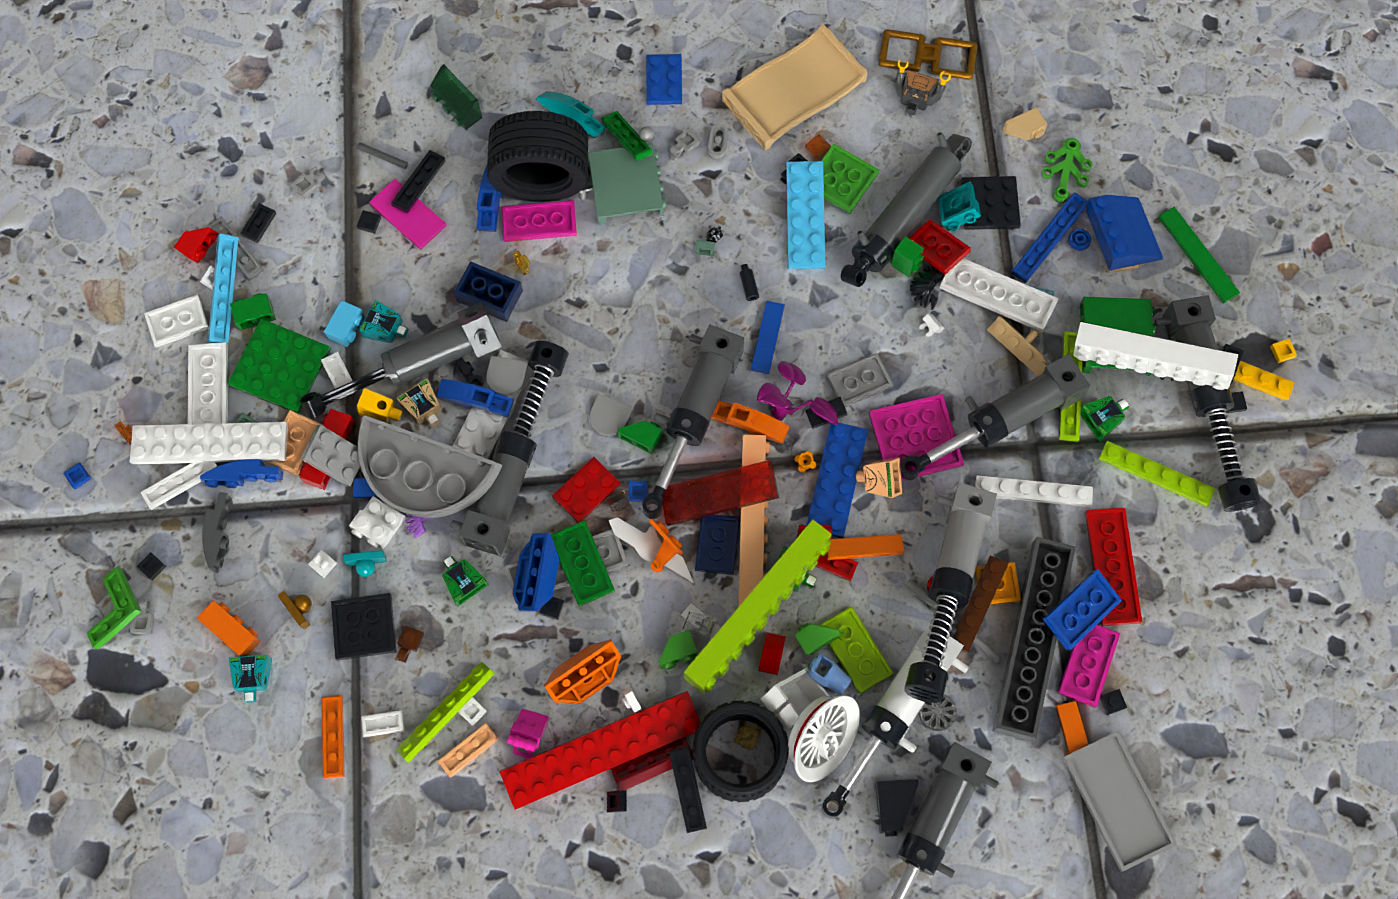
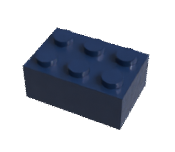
(491, 288)

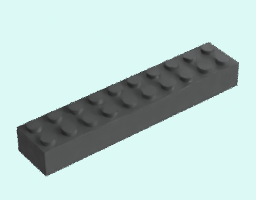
(1033, 641)

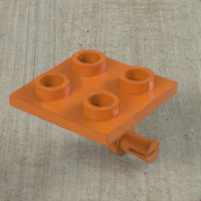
(668, 549)

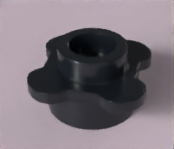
(714, 234)

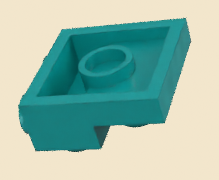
(958, 207)

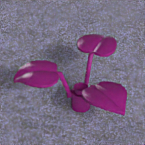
(782, 406)

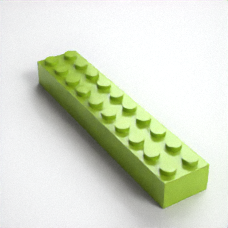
(757, 607)

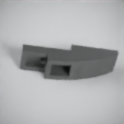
(213, 537)

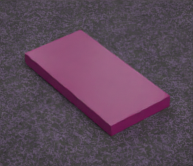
(539, 221)
(418, 225)
(1089, 666)

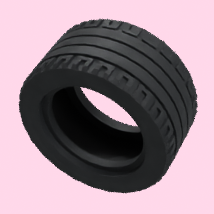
(537, 156)

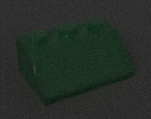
(455, 98)

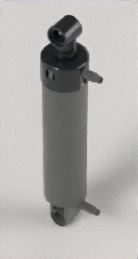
(906, 209)

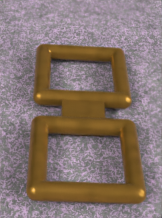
(928, 53)

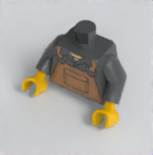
(918, 89)

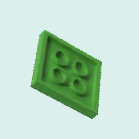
(846, 178)

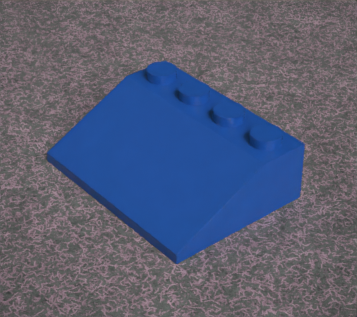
(1122, 231)

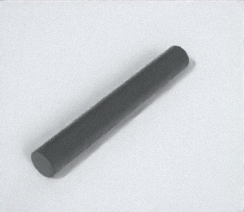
(384, 156)

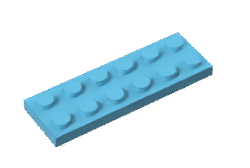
(805, 215)

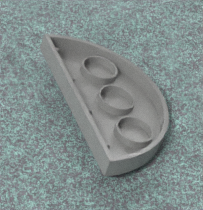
(421, 473)

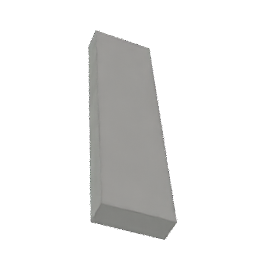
(245, 260)

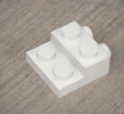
(376, 523)

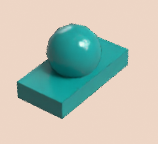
(365, 561)

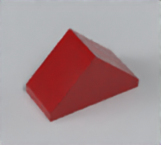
(772, 653)

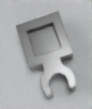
(306, 184)
(444, 372)

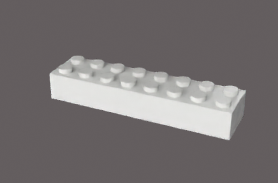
(1155, 356)

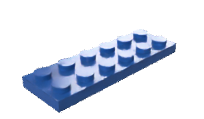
(838, 477)

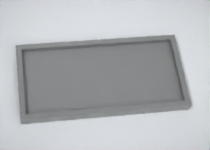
(1119, 801)

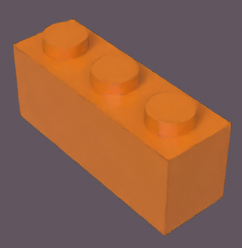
(229, 628)

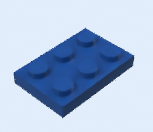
(664, 79)

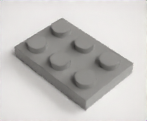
(332, 455)

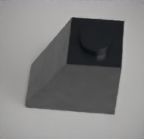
(893, 804)

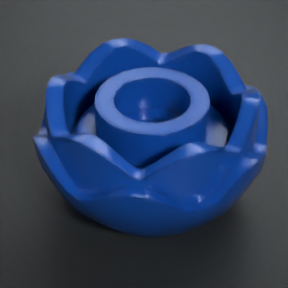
(1080, 234)

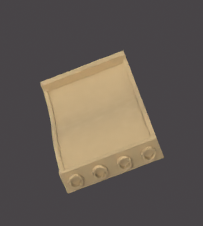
(794, 86)

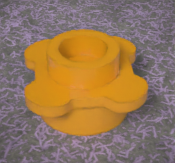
(805, 456)

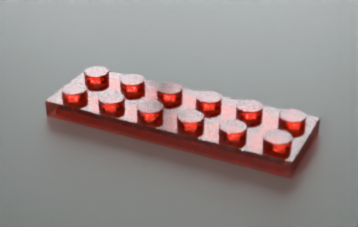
(720, 492)

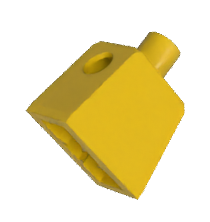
(372, 403)

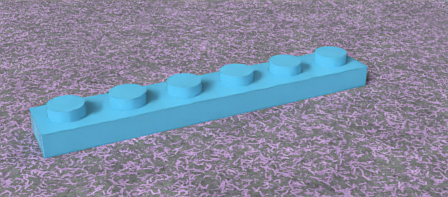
(223, 289)

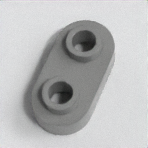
(718, 142)

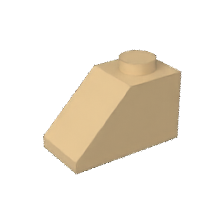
(1027, 125)

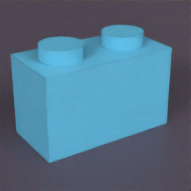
(344, 324)

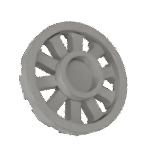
(938, 712)

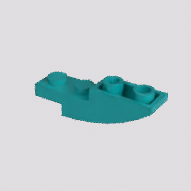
(574, 109)

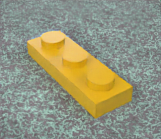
(1263, 381)

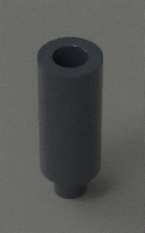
(749, 283)

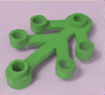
(1067, 166)

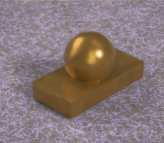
(300, 605)

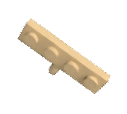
(1019, 345)

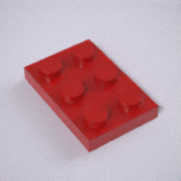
(940, 246)
(586, 490)

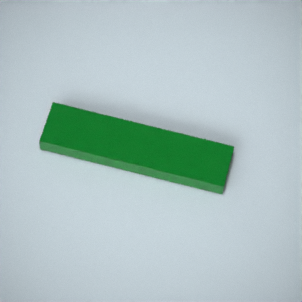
(626, 135)

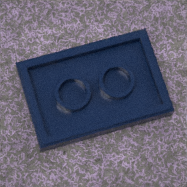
(717, 544)

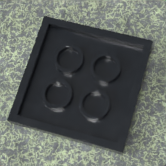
(997, 202)
(363, 626)

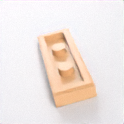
(468, 750)

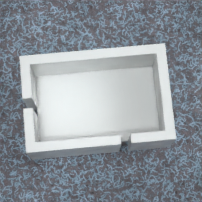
(792, 696)

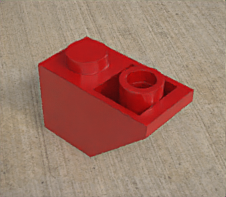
(196, 243)

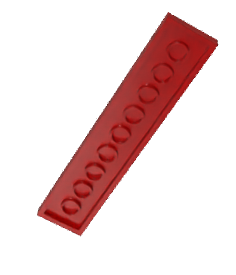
(600, 750)

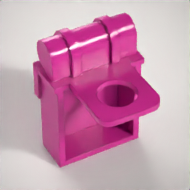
(527, 732)

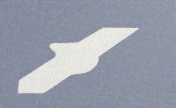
(647, 545)

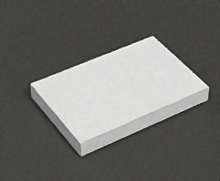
(176, 320)

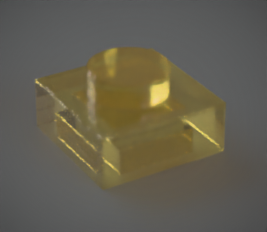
(522, 262)

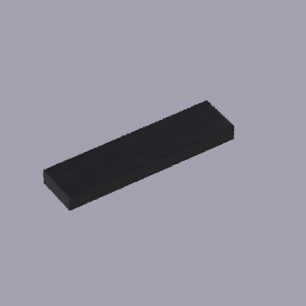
(418, 181)
(688, 790)

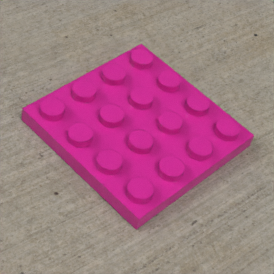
(915, 430)

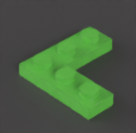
(125, 609)

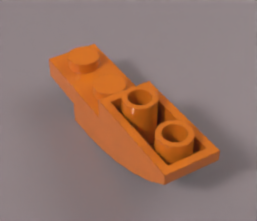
(751, 420)

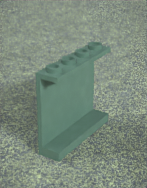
(625, 184)

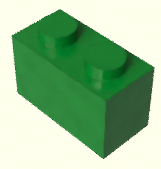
(907, 257)
(250, 311)

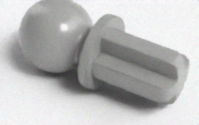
(646, 134)

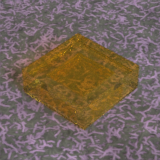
(746, 736)

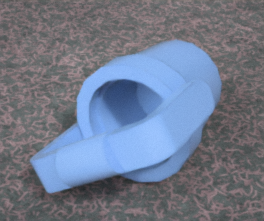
(833, 678)

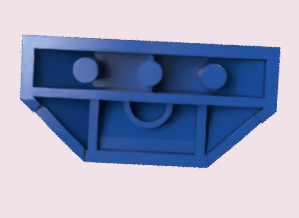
(536, 573)

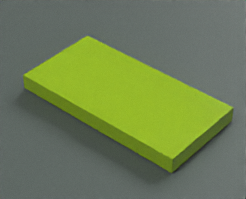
(858, 651)

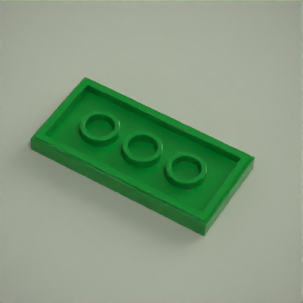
(582, 563)

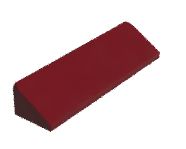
(646, 765)

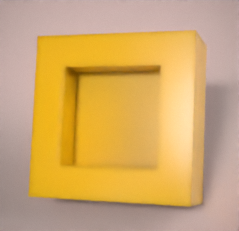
(1283, 350)

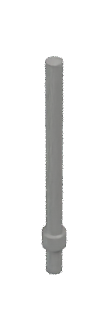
(922, 595)

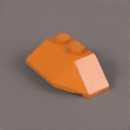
(584, 673)

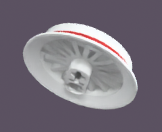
(829, 738)

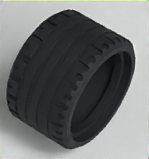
(749, 712)

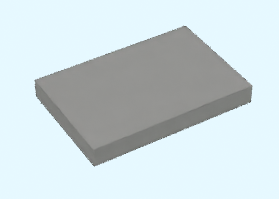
(860, 380)

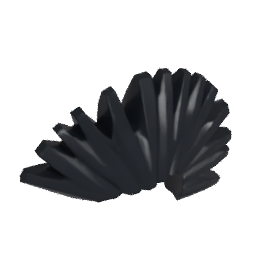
(923, 286)

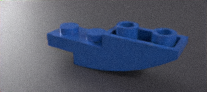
(488, 205)
(475, 396)
(235, 472)

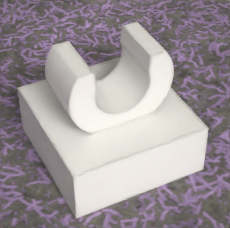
(933, 324)
(322, 563)

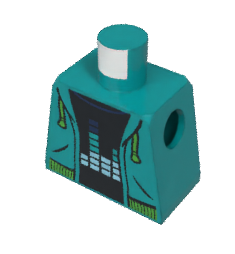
(382, 324)
(250, 675)

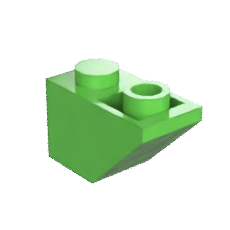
(678, 649)

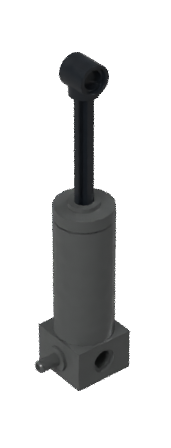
(419, 356)

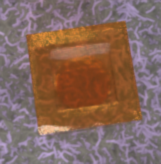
(818, 146)
(125, 431)

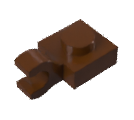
(409, 640)

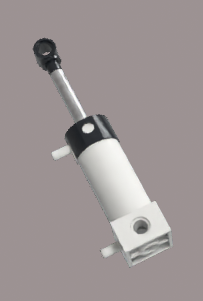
(891, 718)

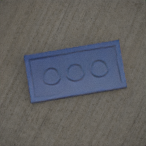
(1082, 609)

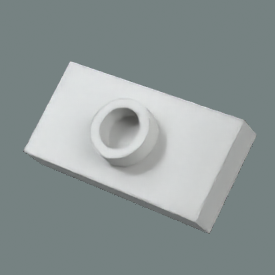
(336, 370)
(382, 723)

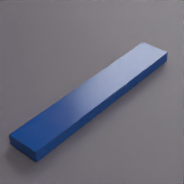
(1050, 237)

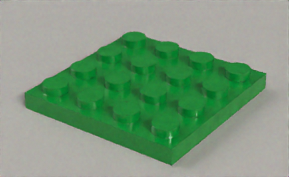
(279, 365)

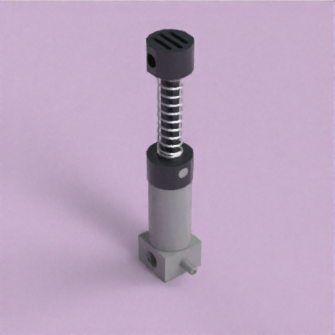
(951, 584)

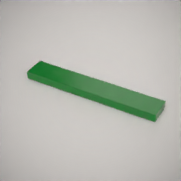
(1199, 255)

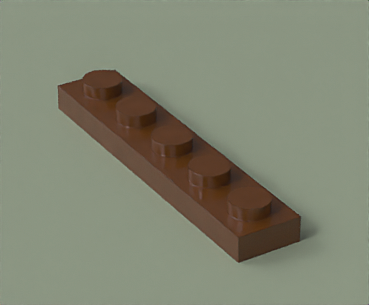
(980, 602)

